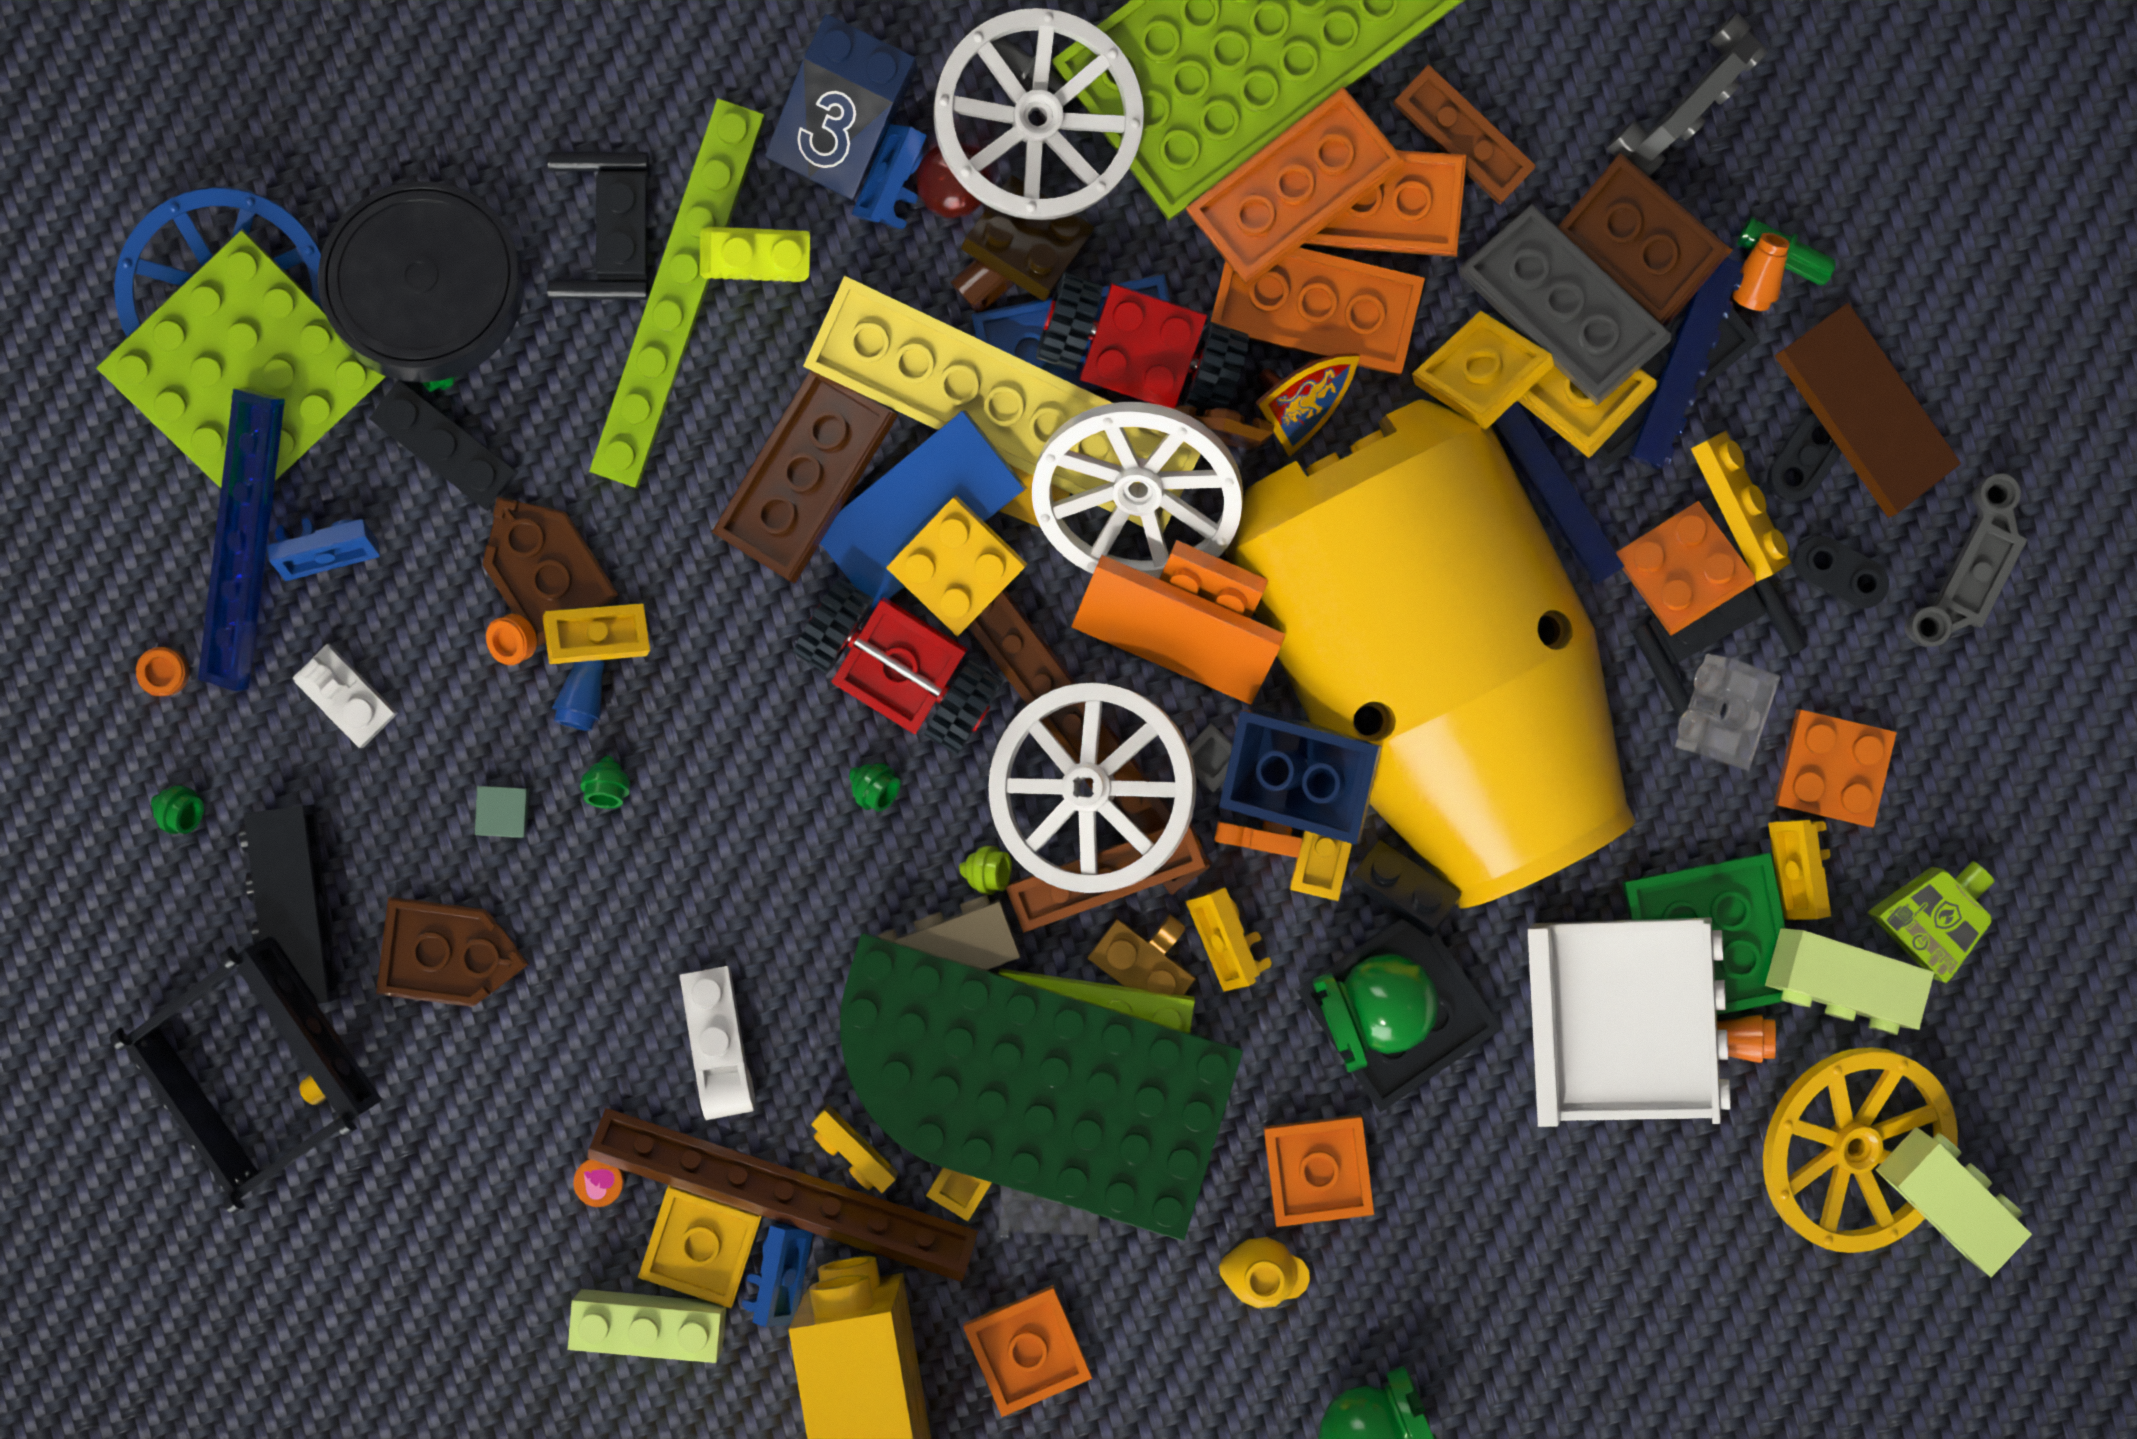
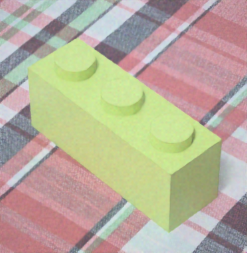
(1849, 981)
(1955, 1199)
(646, 1326)

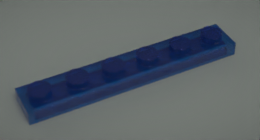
(241, 539)

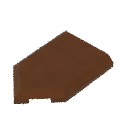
(1231, 428)
(542, 563)
(444, 953)

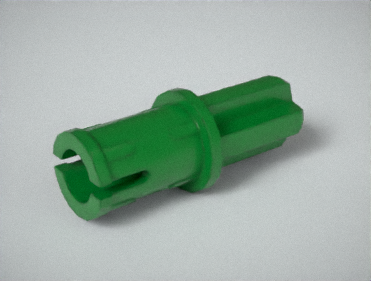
(1800, 257)

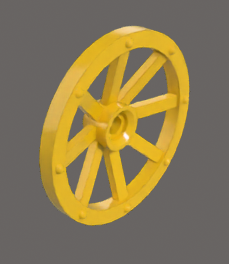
(1863, 1152)

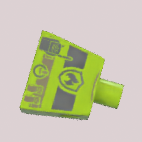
(1937, 917)

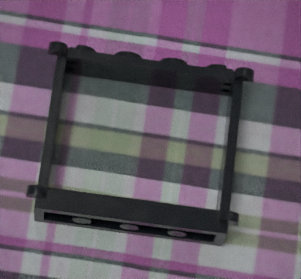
(302, 1027)

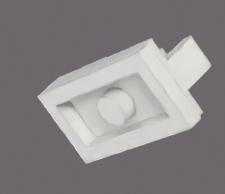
(345, 696)

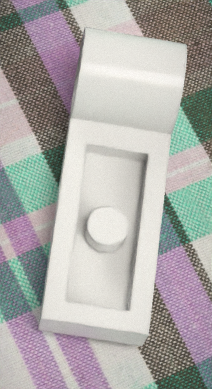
(717, 1043)

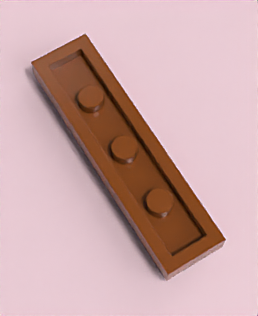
(1042, 903)

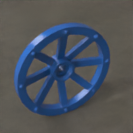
(176, 209)

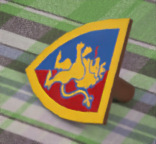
(1305, 397)

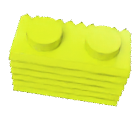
(754, 254)

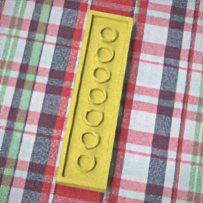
(940, 371)

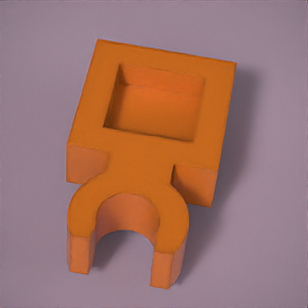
(1271, 838)

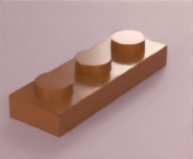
(1464, 131)

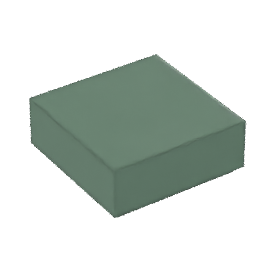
(502, 811)

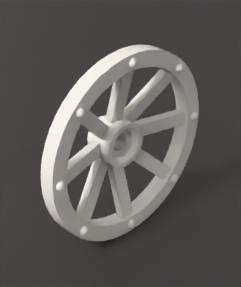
(1049, 107)
(1129, 496)
(1104, 787)

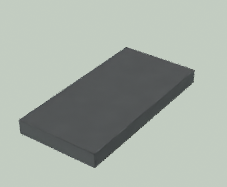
(1565, 304)

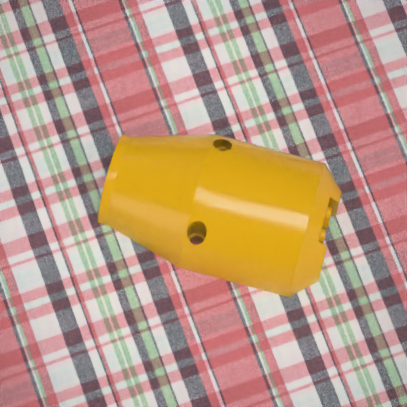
(1421, 594)

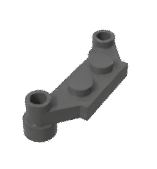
(1739, 52)
(1979, 569)

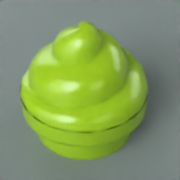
(987, 870)

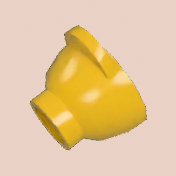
(1264, 1272)

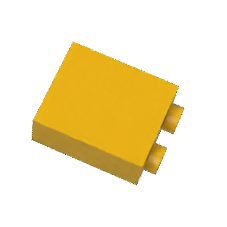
(858, 1355)

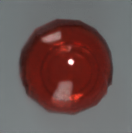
(942, 190)

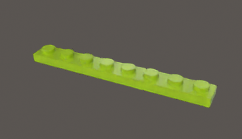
(676, 295)

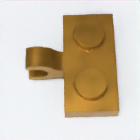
(1142, 962)

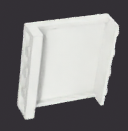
(1627, 1020)

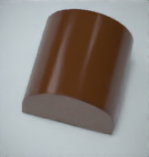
(980, 285)

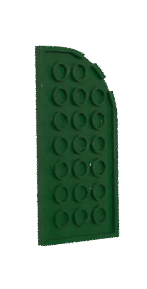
(1034, 1085)

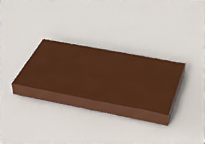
(1868, 410)
(804, 475)

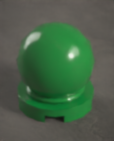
(1379, 1007)
(1377, 1412)

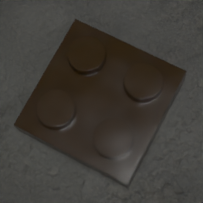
(1027, 250)

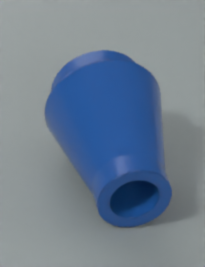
(580, 696)

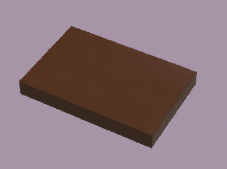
(1644, 239)

